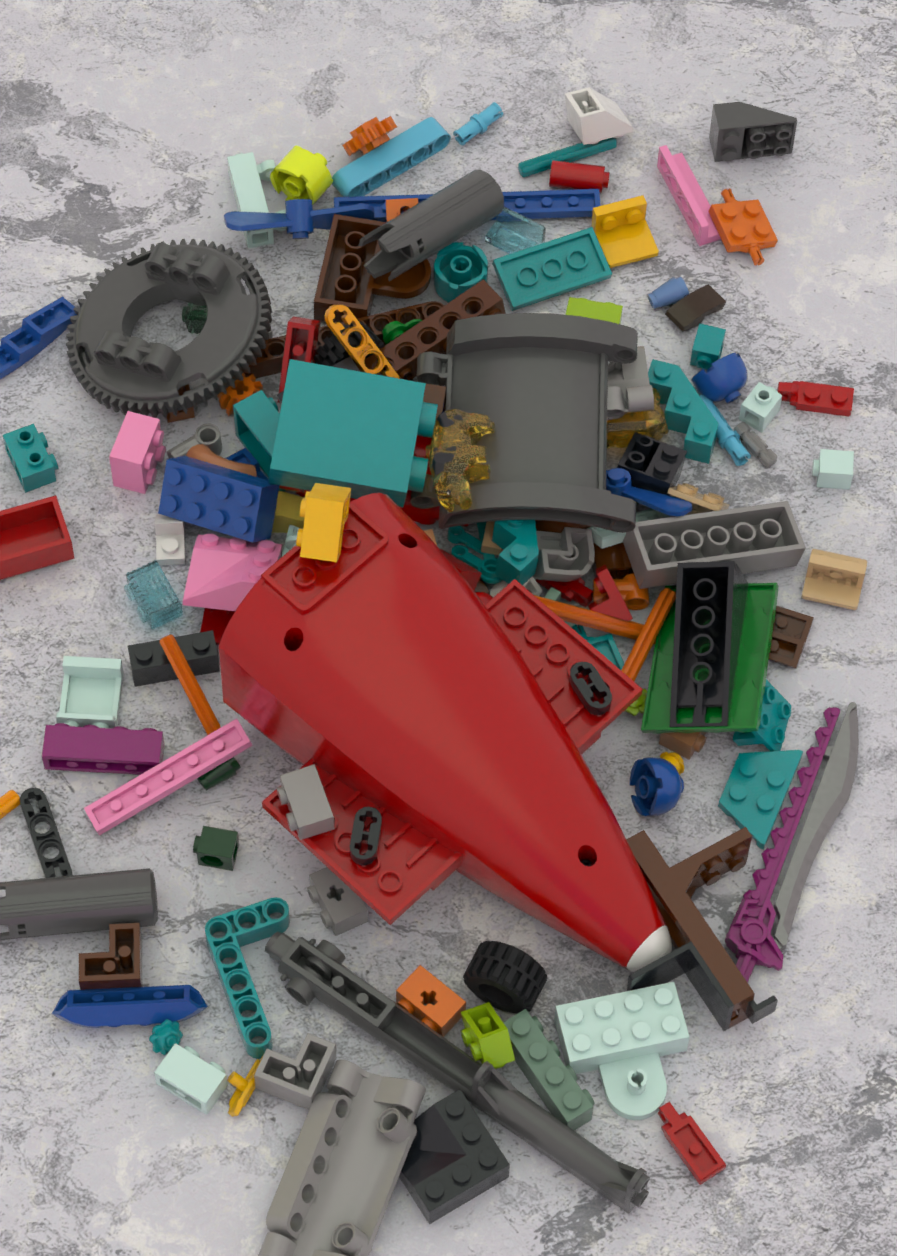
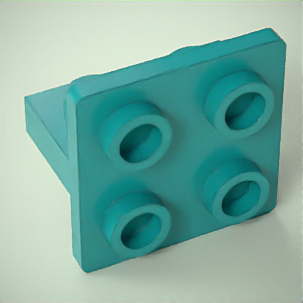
(773, 722)

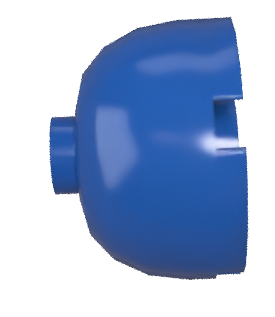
(722, 379)
(656, 786)

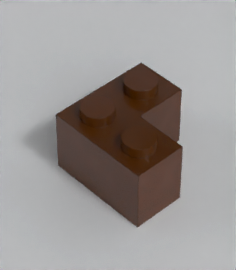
(119, 966)

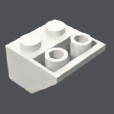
(595, 116)

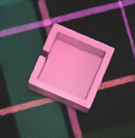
(137, 452)

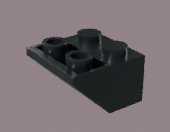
(652, 463)

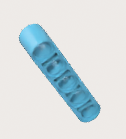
(391, 159)

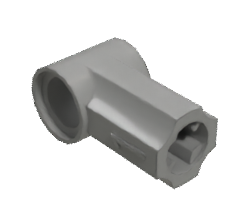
(203, 433)

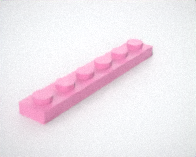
(168, 776)

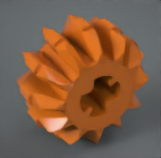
(241, 391)

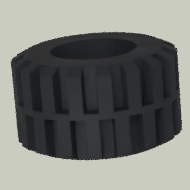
(505, 977)

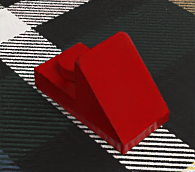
(613, 603)

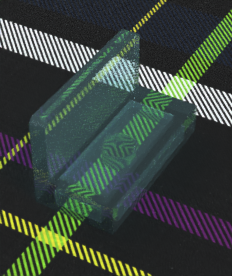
(515, 232)

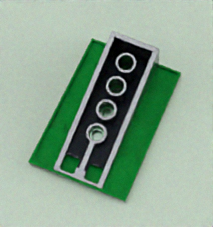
(711, 652)

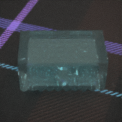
(153, 595)

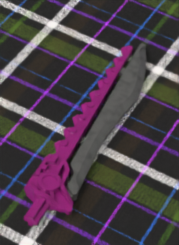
(752, 925)

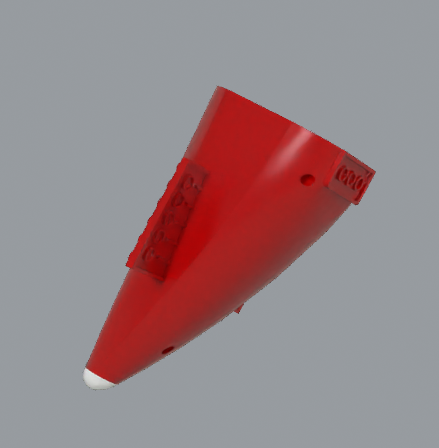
(446, 726)

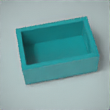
(256, 427)

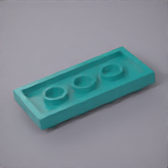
(552, 268)

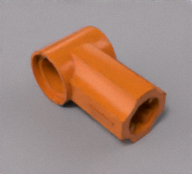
(628, 587)

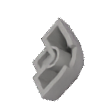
(564, 554)

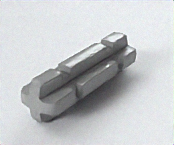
(756, 445)

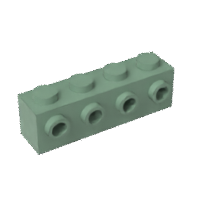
(547, 1073)

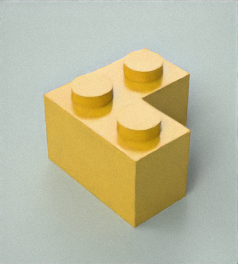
(325, 515)

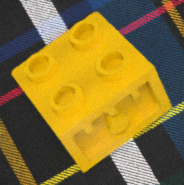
(624, 231)

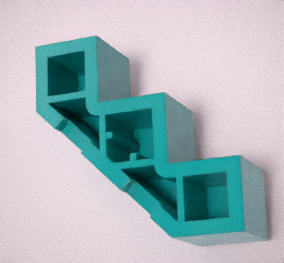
(684, 410)
(519, 548)

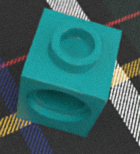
(707, 346)

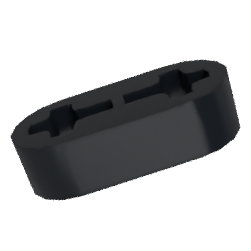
(585, 691)
(372, 837)

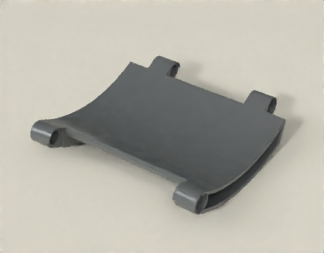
(548, 397)

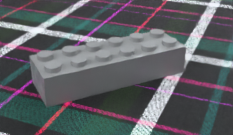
(752, 536)

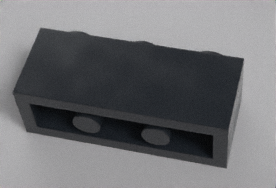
(152, 666)

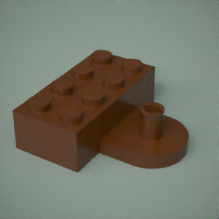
(346, 280)

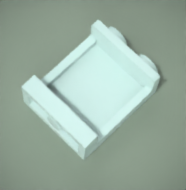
(90, 691)

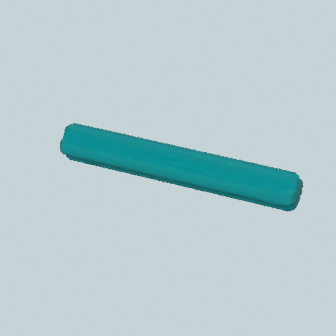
(566, 154)

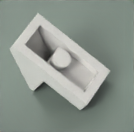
(169, 540)

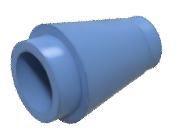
(668, 293)

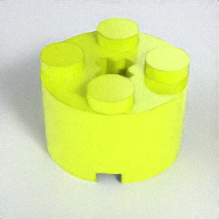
(301, 175)

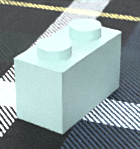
(191, 1078)

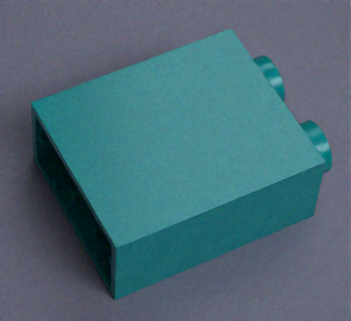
(351, 431)

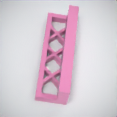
(687, 195)

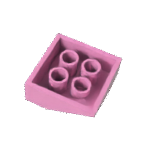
(226, 570)

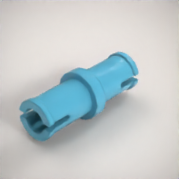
(478, 123)

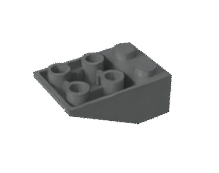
(749, 132)

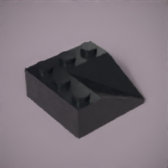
(451, 1158)

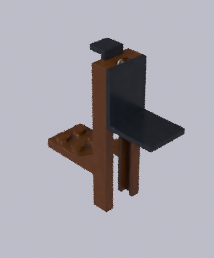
(696, 946)

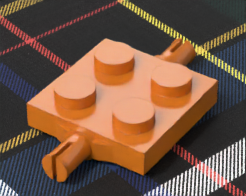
(743, 226)

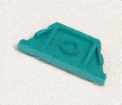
(758, 790)

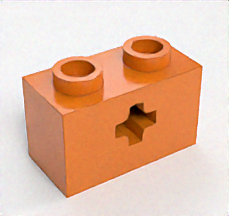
(425, 988)

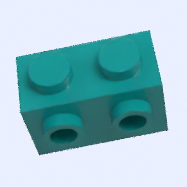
(29, 457)

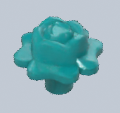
(165, 1036)

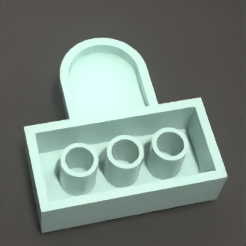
(624, 1041)

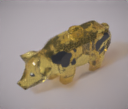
(456, 457)

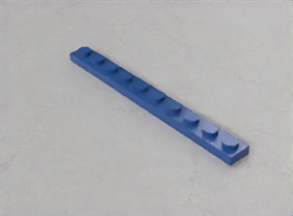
(526, 203)

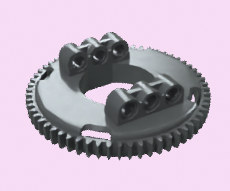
(145, 375)

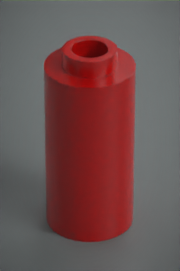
(578, 176)

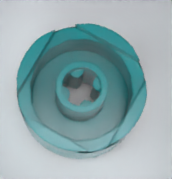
(458, 269)

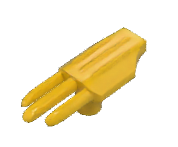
(243, 1090)

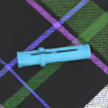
(727, 437)

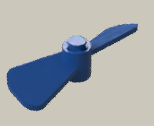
(298, 219)
(619, 483)

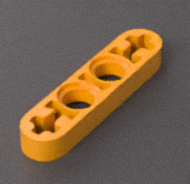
(367, 345)

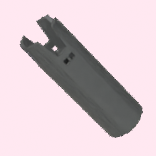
(434, 224)
(78, 903)

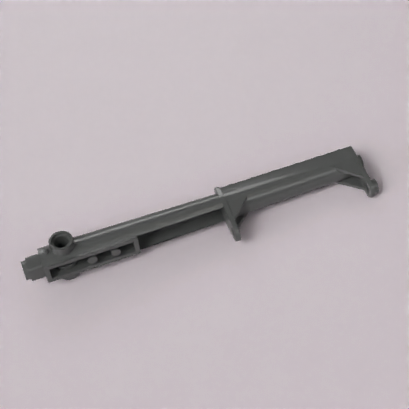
(320, 975)

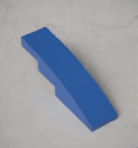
(35, 334)

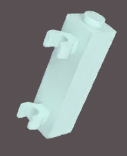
(249, 194)

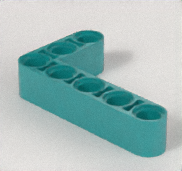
(238, 972)

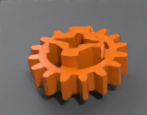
(369, 136)

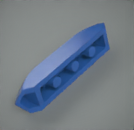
(129, 1006)

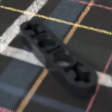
(47, 839)

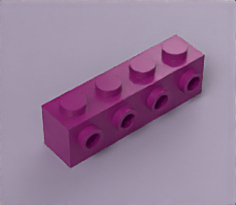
(101, 749)

